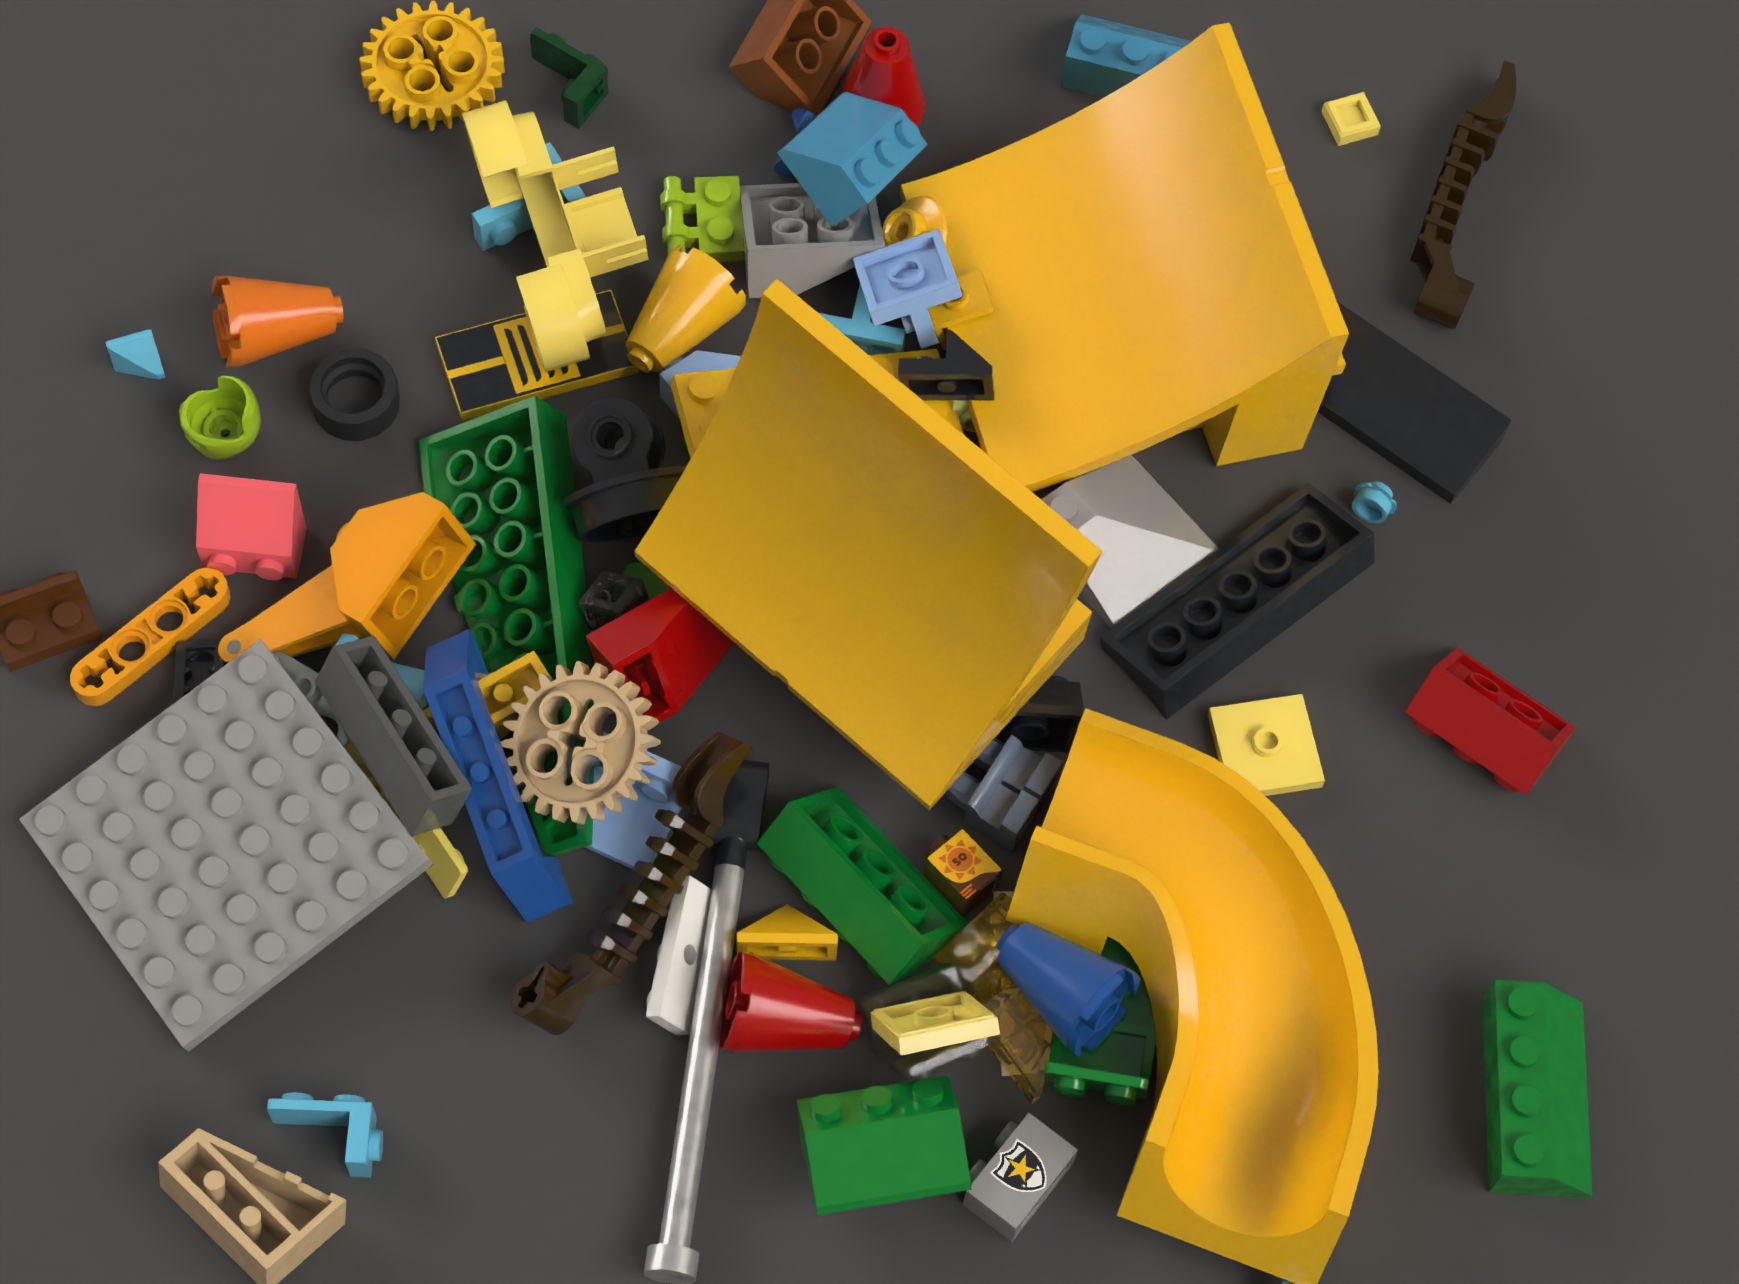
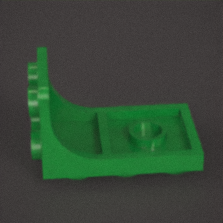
(1122, 1060)

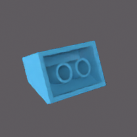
(1112, 54)
(851, 153)

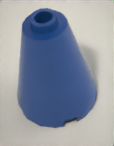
(1067, 984)

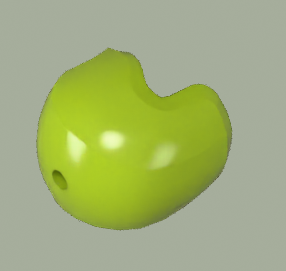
(221, 411)

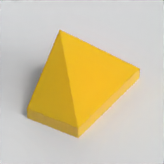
(788, 936)

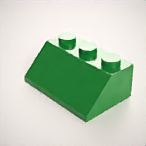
(883, 1144)

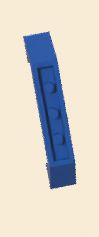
(494, 805)

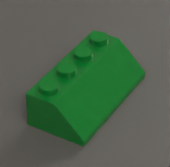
(861, 883)
(1535, 1091)

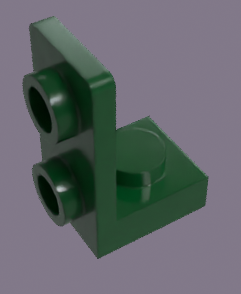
(585, 73)

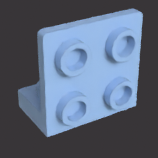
(624, 834)

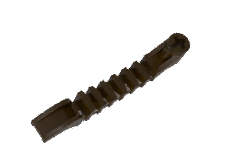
(1473, 141)
(556, 994)

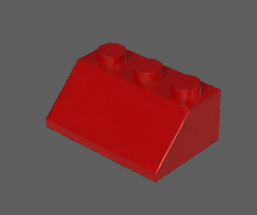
(1489, 721)

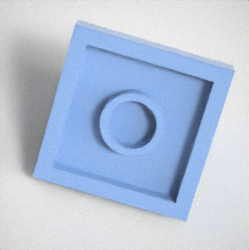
(908, 280)

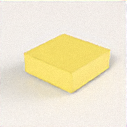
(1351, 118)

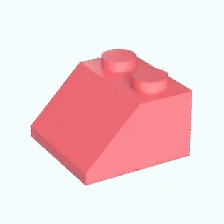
(249, 526)

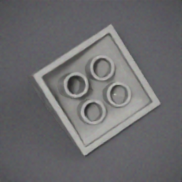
(795, 242)
(1138, 528)

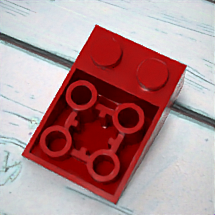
(662, 649)

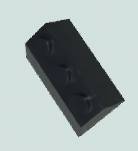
(1048, 717)

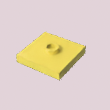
(1268, 744)
(934, 1022)

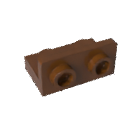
(45, 620)

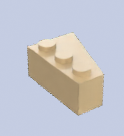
(248, 1208)

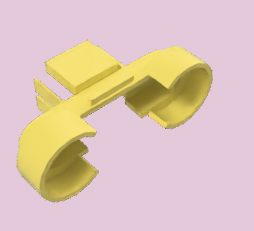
(574, 237)

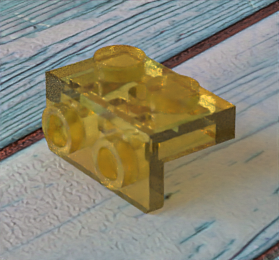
(975, 951)

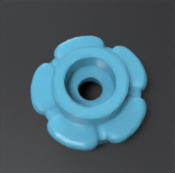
(1373, 502)

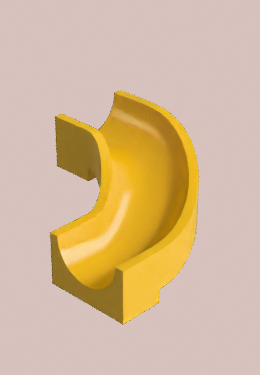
(1247, 985)

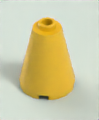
(682, 309)

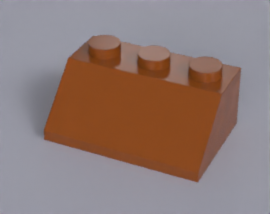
(800, 51)

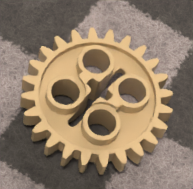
(621, 751)

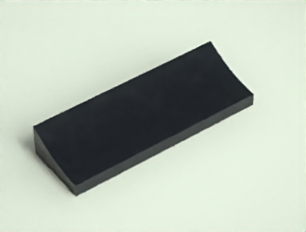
(1410, 411)
(1240, 598)

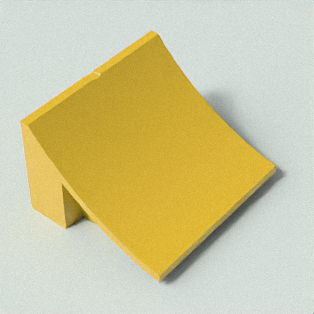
(1143, 277)
(869, 552)

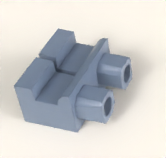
(1009, 793)

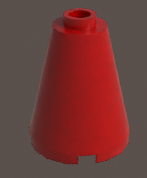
(887, 73)
(783, 1010)

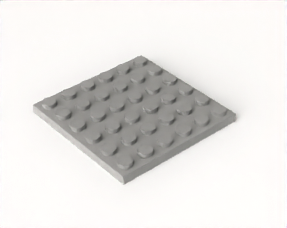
(225, 844)

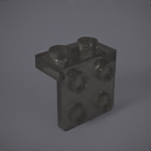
(927, 984)

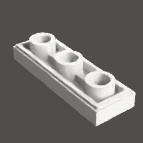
(679, 959)

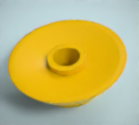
(914, 219)

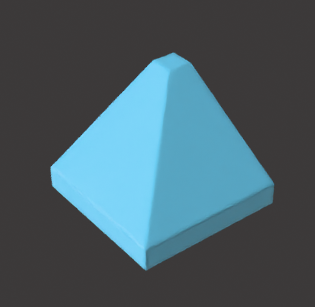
(136, 355)

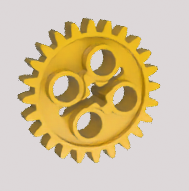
(464, 48)

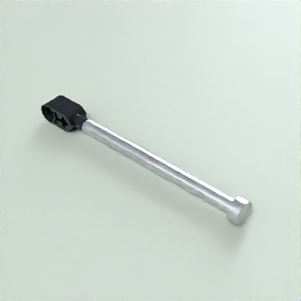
(743, 812)

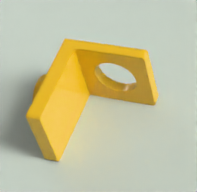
(972, 305)

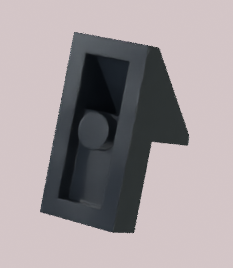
(956, 377)

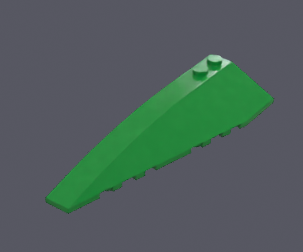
(526, 572)

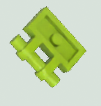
(717, 214)

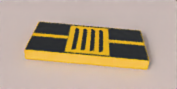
(501, 365)

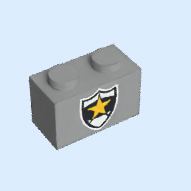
(1018, 1175)

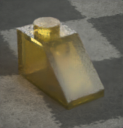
(1022, 1040)

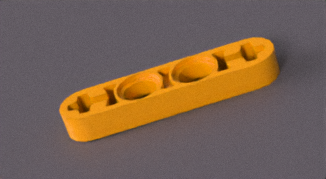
(145, 630)

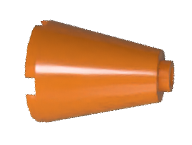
(270, 317)

